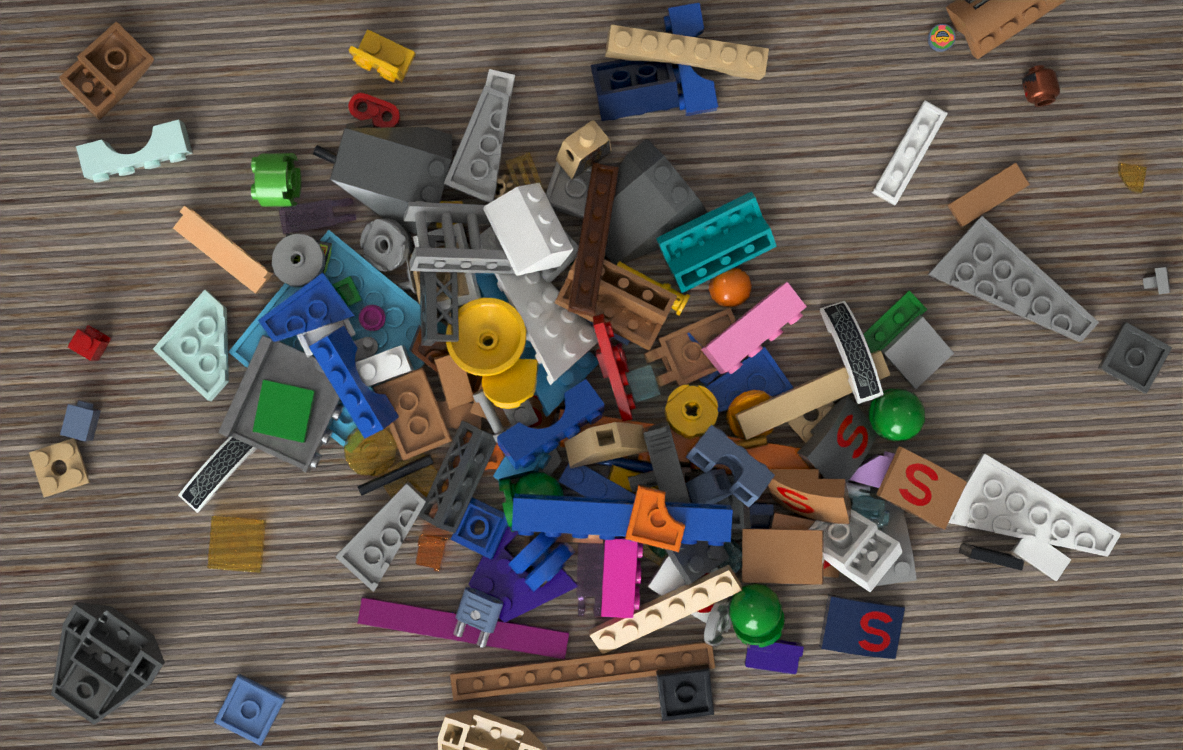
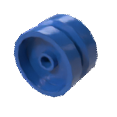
(542, 558)

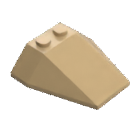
(485, 732)

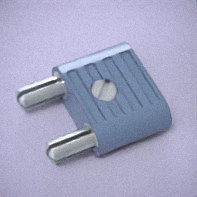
(479, 612)

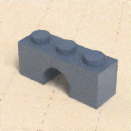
(749, 474)

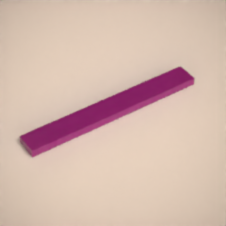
(443, 623)

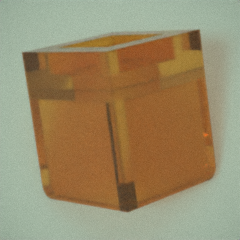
(431, 551)

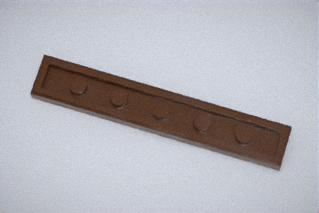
(593, 239)

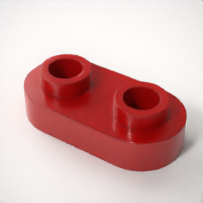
(375, 109)

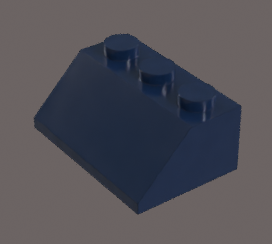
(634, 88)

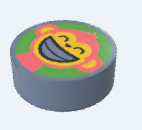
(941, 37)

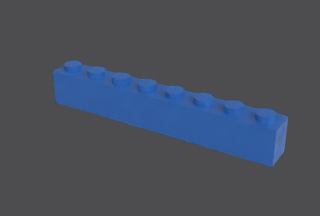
(611, 517)

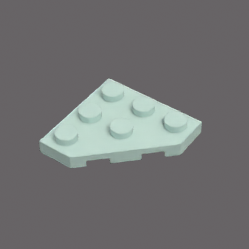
(199, 346)

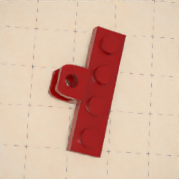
(614, 365)

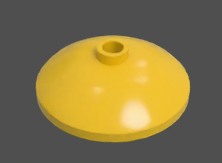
(482, 321)

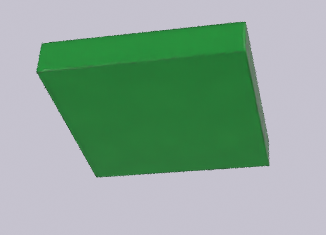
(284, 410)

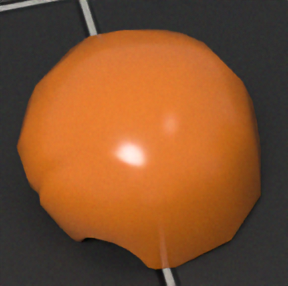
(730, 288)

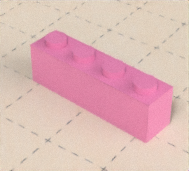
(753, 328)

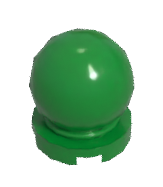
(897, 415)
(531, 483)
(757, 615)

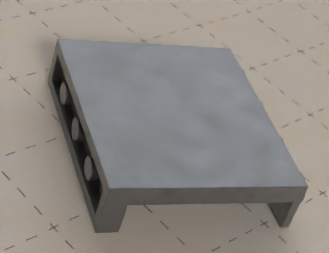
(289, 366)

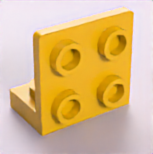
(383, 55)

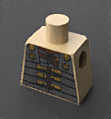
(587, 146)

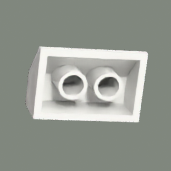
(528, 229)

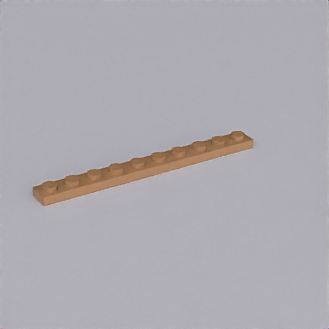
(578, 670)

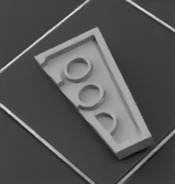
(480, 151)
(380, 538)

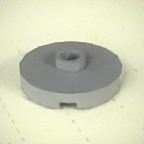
(374, 244)
(310, 265)
(718, 622)

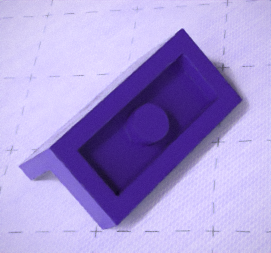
(777, 657)

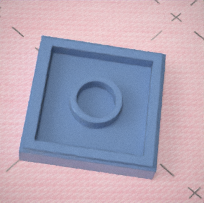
(249, 709)

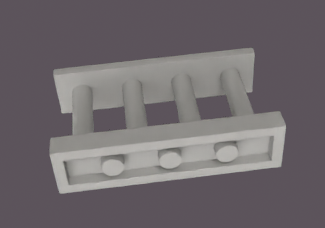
(451, 258)

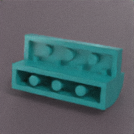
(716, 242)

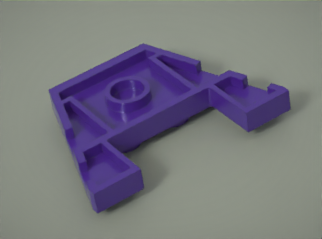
(500, 581)

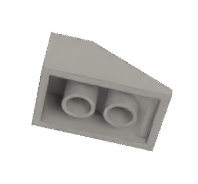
(904, 567)

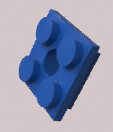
(495, 527)

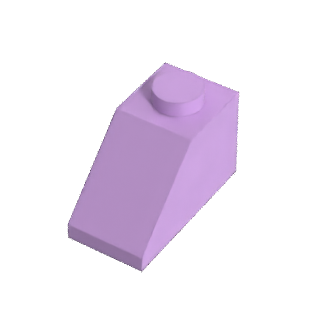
(873, 470)

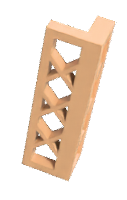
(222, 250)

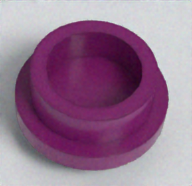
(372, 317)

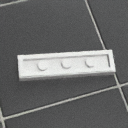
(909, 152)

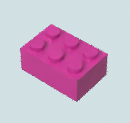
(620, 576)

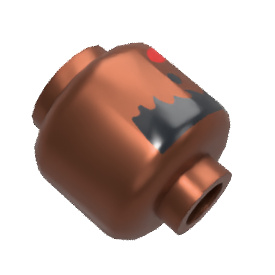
(1041, 86)

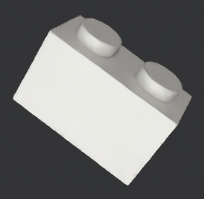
(384, 366)

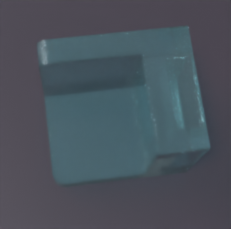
(643, 383)

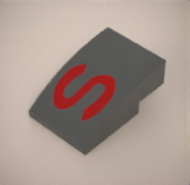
(839, 441)

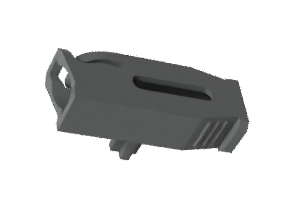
(665, 463)

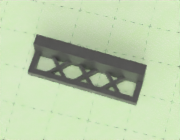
(429, 304)
(461, 479)

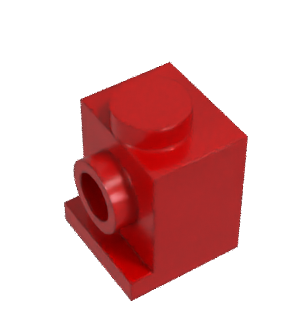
(89, 343)

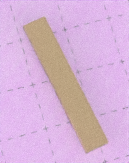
(801, 399)

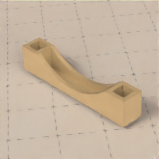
(714, 55)

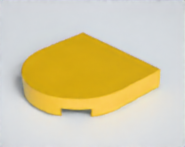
(513, 385)

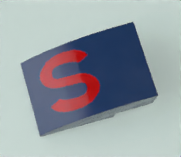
(861, 627)

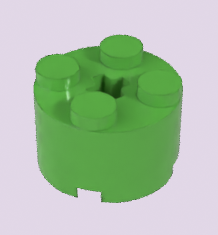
(276, 179)

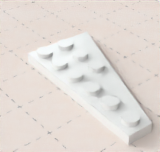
(553, 331)
(1014, 506)

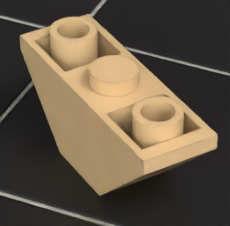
(605, 443)

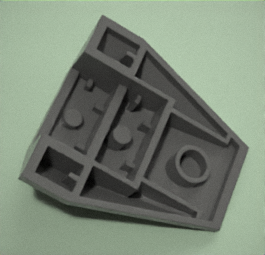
(393, 168)
(647, 204)
(103, 661)

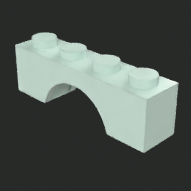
(167, 142)

